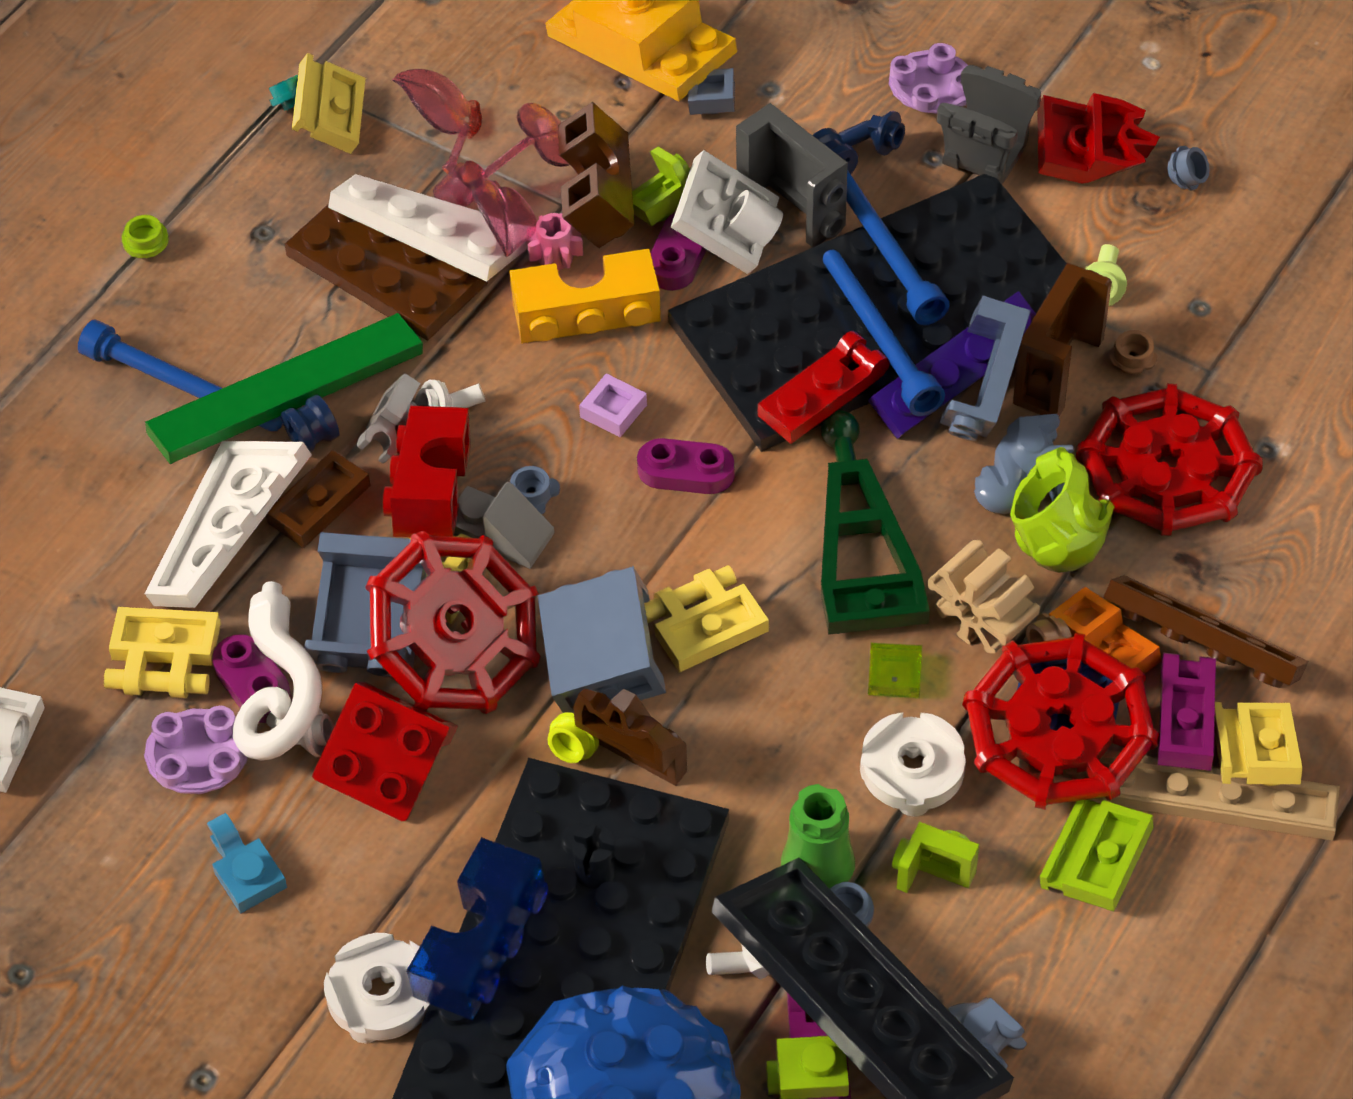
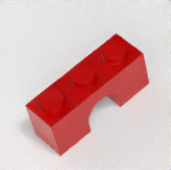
(424, 476)

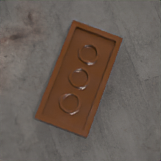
(383, 271)

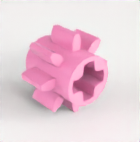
(554, 241)

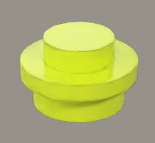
(569, 741)

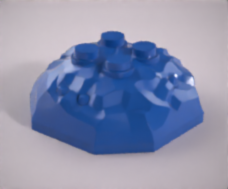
(623, 1048)

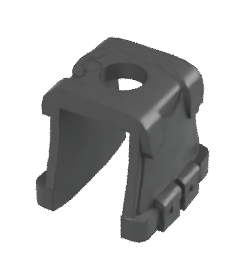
(993, 127)

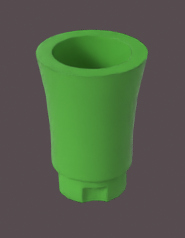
(821, 834)

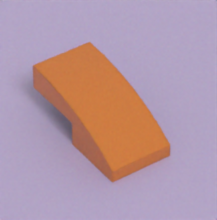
(1104, 628)

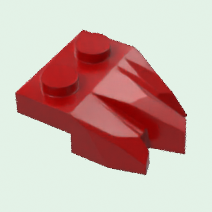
(1090, 139)

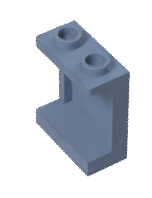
(1006, 326)
(343, 602)
(599, 638)

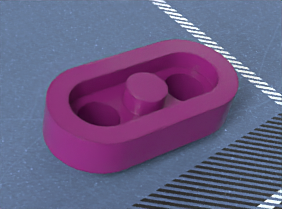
(683, 252)
(685, 466)
(248, 673)

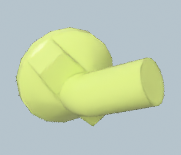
(1107, 267)

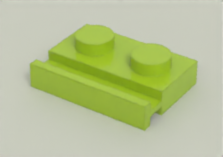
(1097, 852)

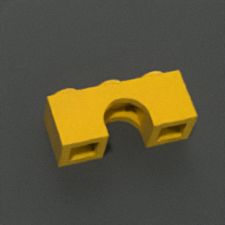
(552, 309)

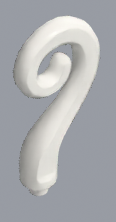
(270, 631)

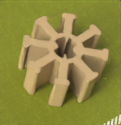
(983, 596)

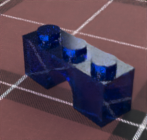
(464, 967)

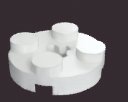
(910, 788)
(349, 979)

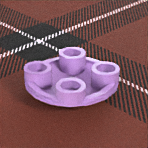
(928, 78)
(194, 750)

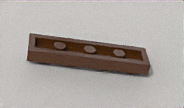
(1223, 640)

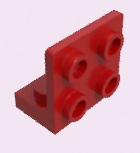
(382, 750)

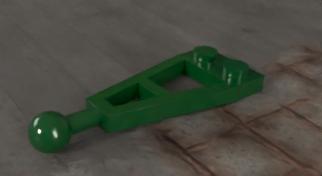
(874, 600)

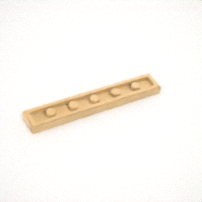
(1199, 794)

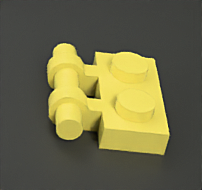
(709, 627)
(162, 637)

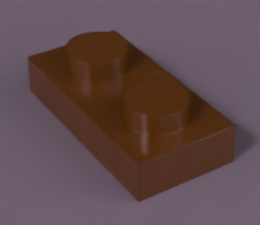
(318, 498)

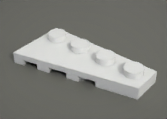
(424, 222)
(223, 514)

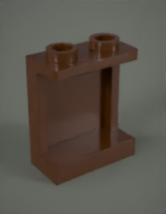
(1071, 311)

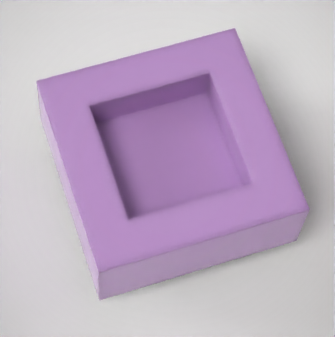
(613, 405)

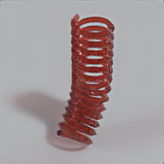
(475, 111)

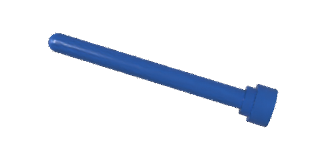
(924, 300)
(101, 342)
(919, 390)

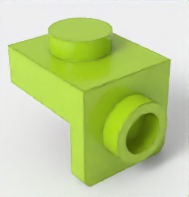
(661, 194)
(937, 852)
(807, 1069)

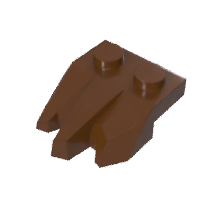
(632, 733)

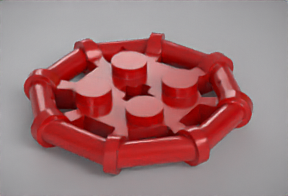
(1172, 436)
(426, 626)
(1067, 693)

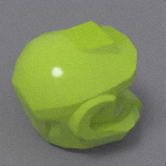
(1072, 526)

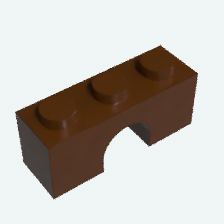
(600, 196)

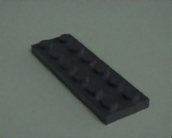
(857, 989)

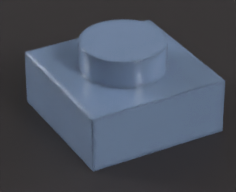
(714, 94)

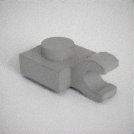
(391, 411)

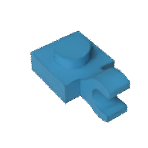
(245, 870)

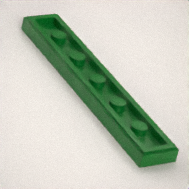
(283, 387)

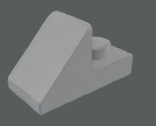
(508, 519)

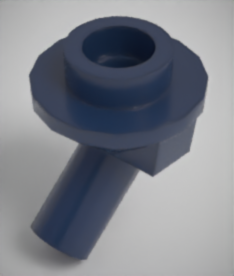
(885, 131)

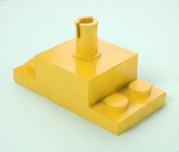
(646, 40)

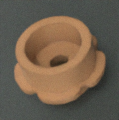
(1133, 352)
(1047, 629)

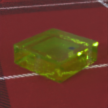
(895, 670)

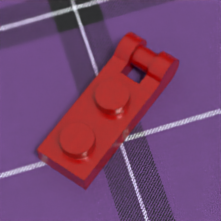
(822, 387)

